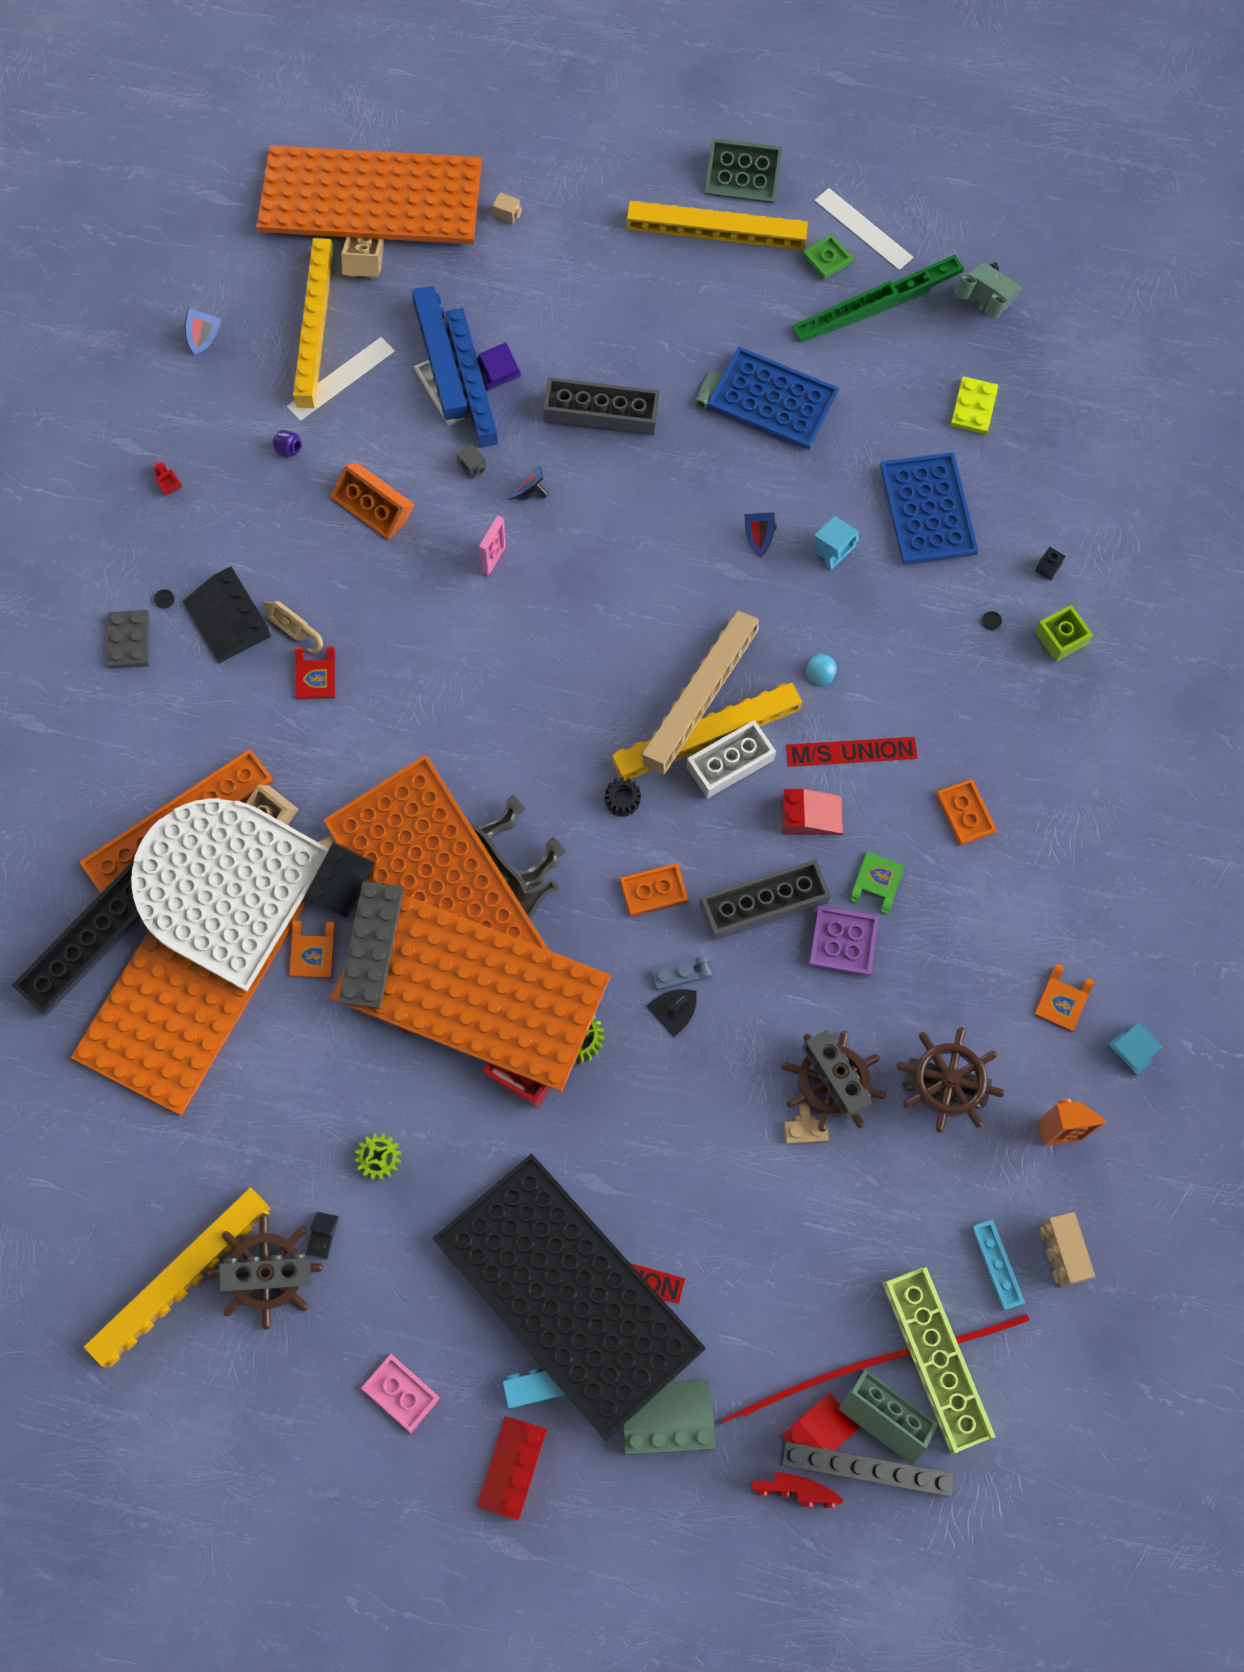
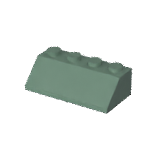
(888, 1417)

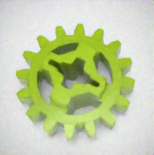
(385, 1153)

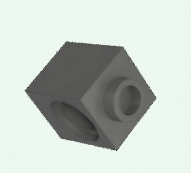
(471, 461)

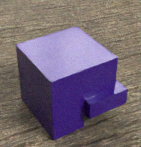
(497, 366)

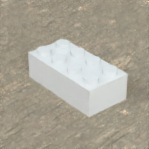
(730, 759)

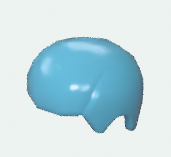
(821, 669)

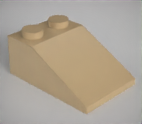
(362, 257)
(272, 803)

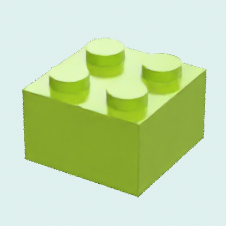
(1063, 633)

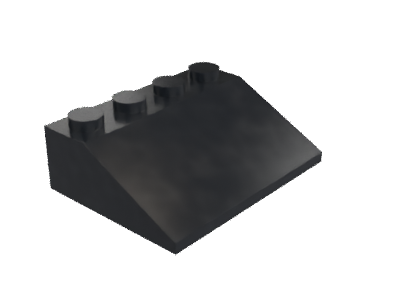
(226, 615)

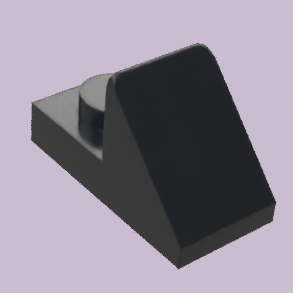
(321, 1235)

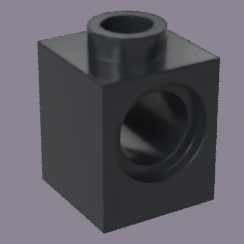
(1050, 563)

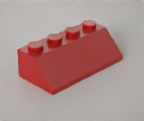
(512, 1468)

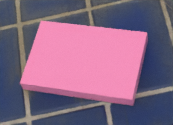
(492, 546)
(400, 1393)

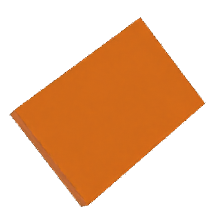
(965, 812)
(653, 889)

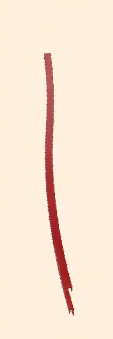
(867, 1363)

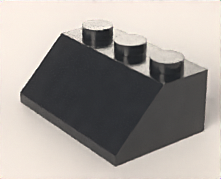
(339, 879)

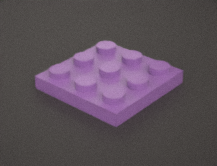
(844, 941)

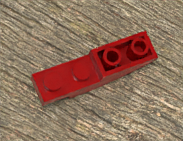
(805, 1489)

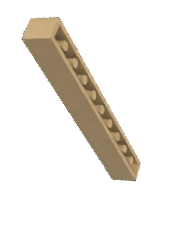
(700, 692)

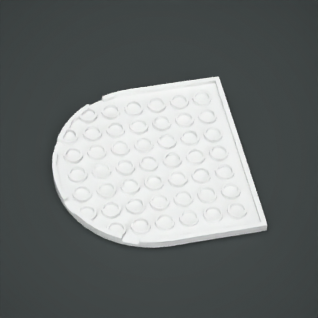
(222, 884)

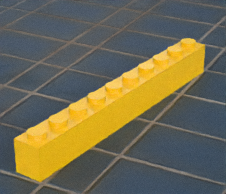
(717, 225)
(313, 323)
(714, 726)
(175, 1280)

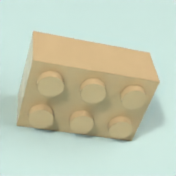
(1066, 1250)

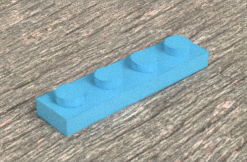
(998, 1265)

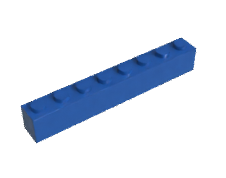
(440, 353)
(472, 378)

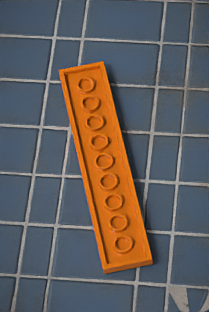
(231, 782)

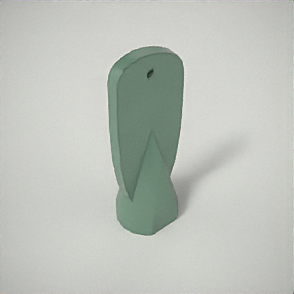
(707, 389)

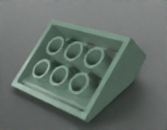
(743, 170)
(673, 1421)

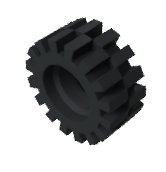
(624, 808)

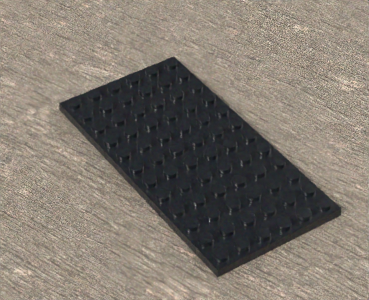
(569, 1296)

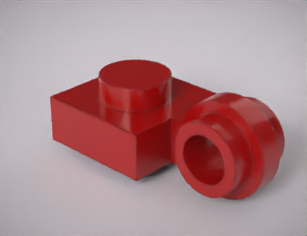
(166, 479)

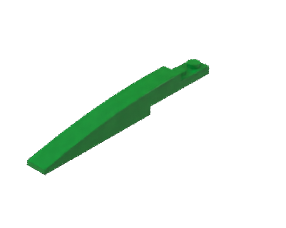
(878, 299)

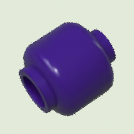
(287, 443)

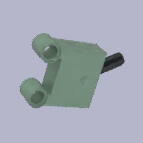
(989, 287)

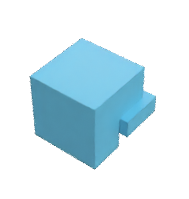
(835, 541)
(1136, 1047)

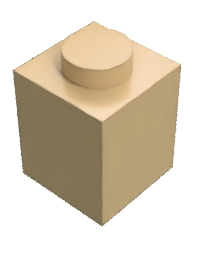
(506, 208)

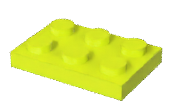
(974, 405)

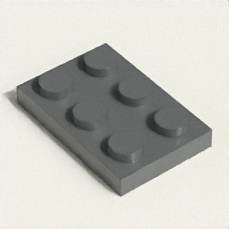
(128, 639)

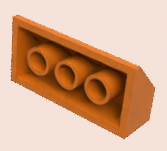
(372, 500)
(1068, 1123)

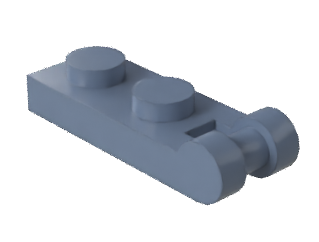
(681, 973)

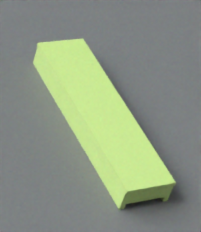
(938, 1360)

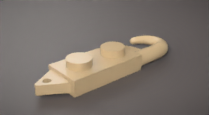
(292, 624)

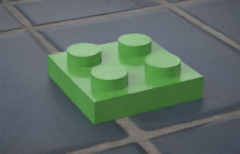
(827, 256)

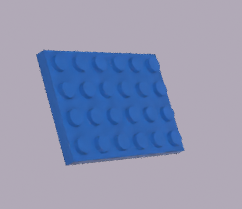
(773, 398)
(928, 508)

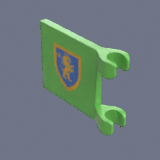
(879, 878)

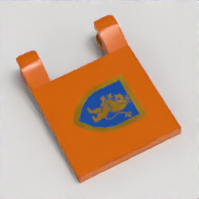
(311, 954)
(1062, 1002)

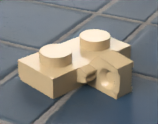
(804, 1128)

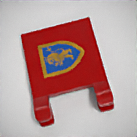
(315, 677)

